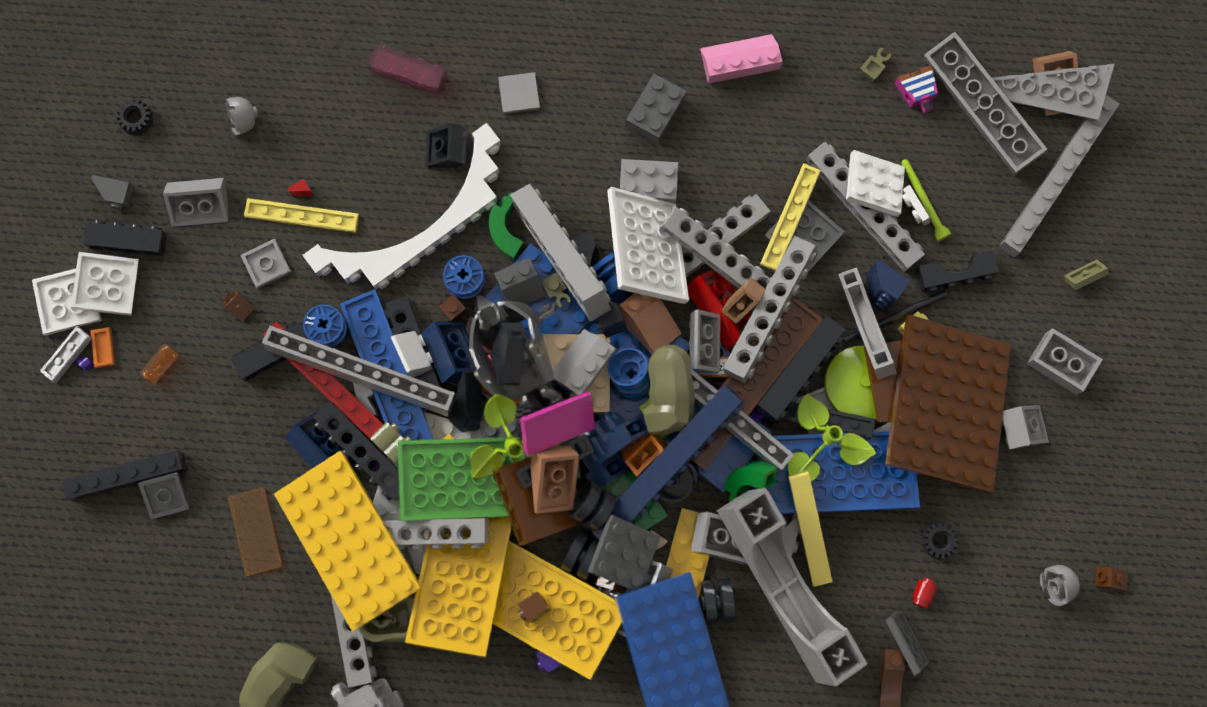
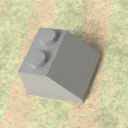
(1024, 426)

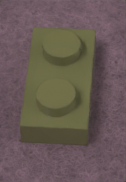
(1086, 274)

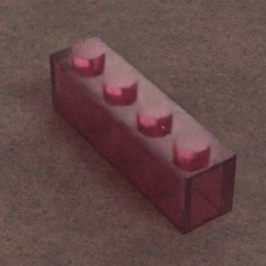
(407, 69)

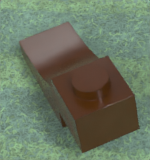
(891, 678)

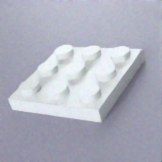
(875, 183)
(104, 283)
(54, 301)

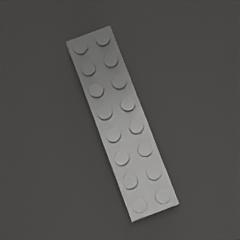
(985, 103)
(561, 252)

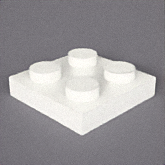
(911, 200)

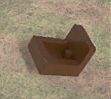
(238, 305)
(1111, 578)

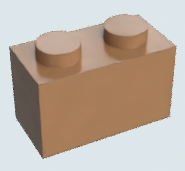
(743, 300)

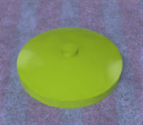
(848, 383)

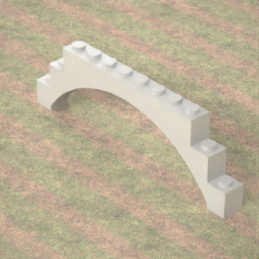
(387, 263)

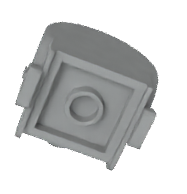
(373, 695)

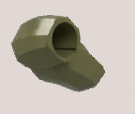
(670, 391)
(391, 624)
(276, 675)

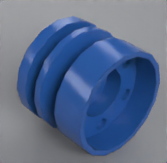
(607, 271)
(473, 282)
(336, 324)
(630, 372)

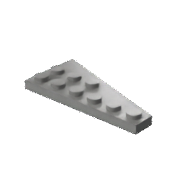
(1065, 90)

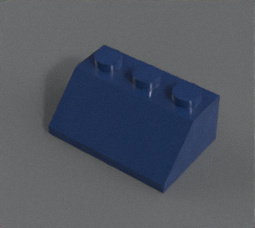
(884, 285)
(449, 349)
(311, 442)

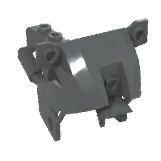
(536, 368)

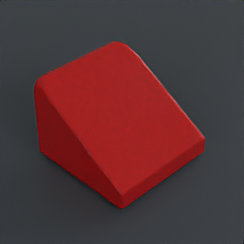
(300, 189)

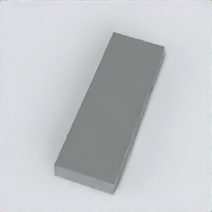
(66, 354)

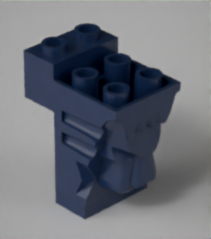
(609, 440)

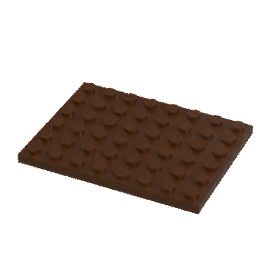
(948, 404)

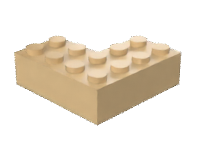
(600, 389)

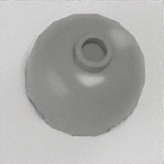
(240, 114)
(1061, 584)

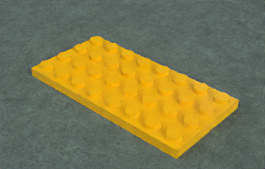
(347, 541)
(459, 593)
(580, 616)

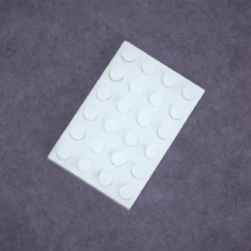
(645, 255)

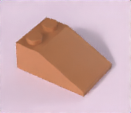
(1055, 62)
(649, 321)
(554, 479)

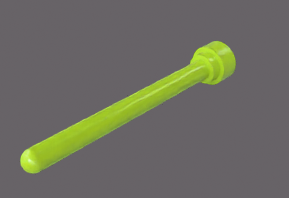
(941, 232)

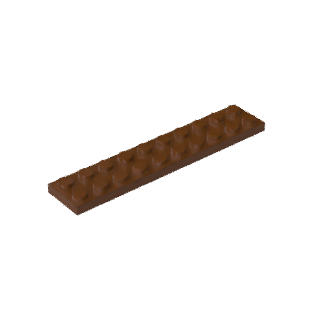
(787, 340)

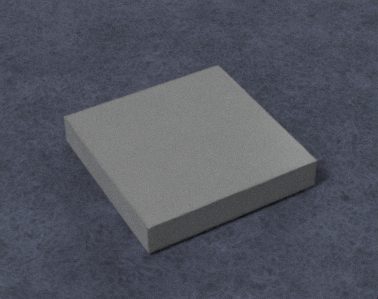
(519, 93)
(265, 263)

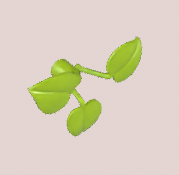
(814, 414)
(485, 459)

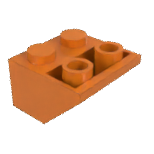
(643, 452)

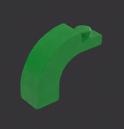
(503, 240)
(756, 474)

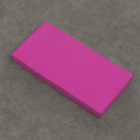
(557, 423)

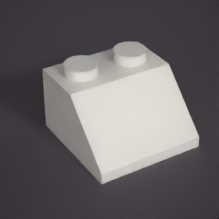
(412, 353)

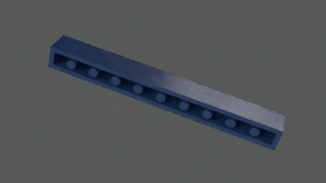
(676, 456)

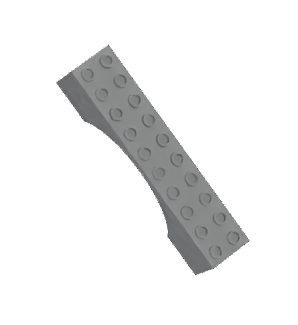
(818, 637)

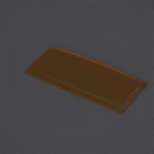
(255, 531)

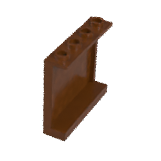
(520, 507)

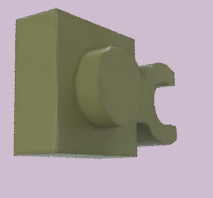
(874, 66)
(554, 288)

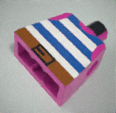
(918, 88)

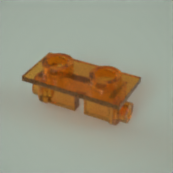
(159, 364)

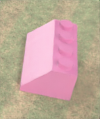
(741, 58)

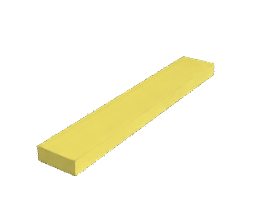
(301, 215)
(790, 217)
(810, 528)

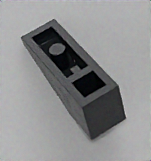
(467, 404)

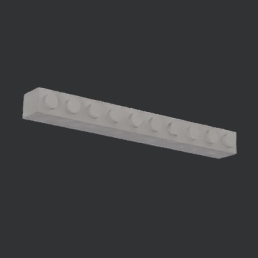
(1056, 180)
(358, 371)

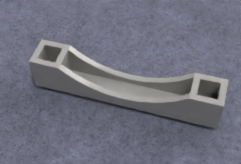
(867, 323)

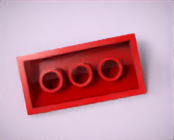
(710, 294)

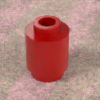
(924, 593)

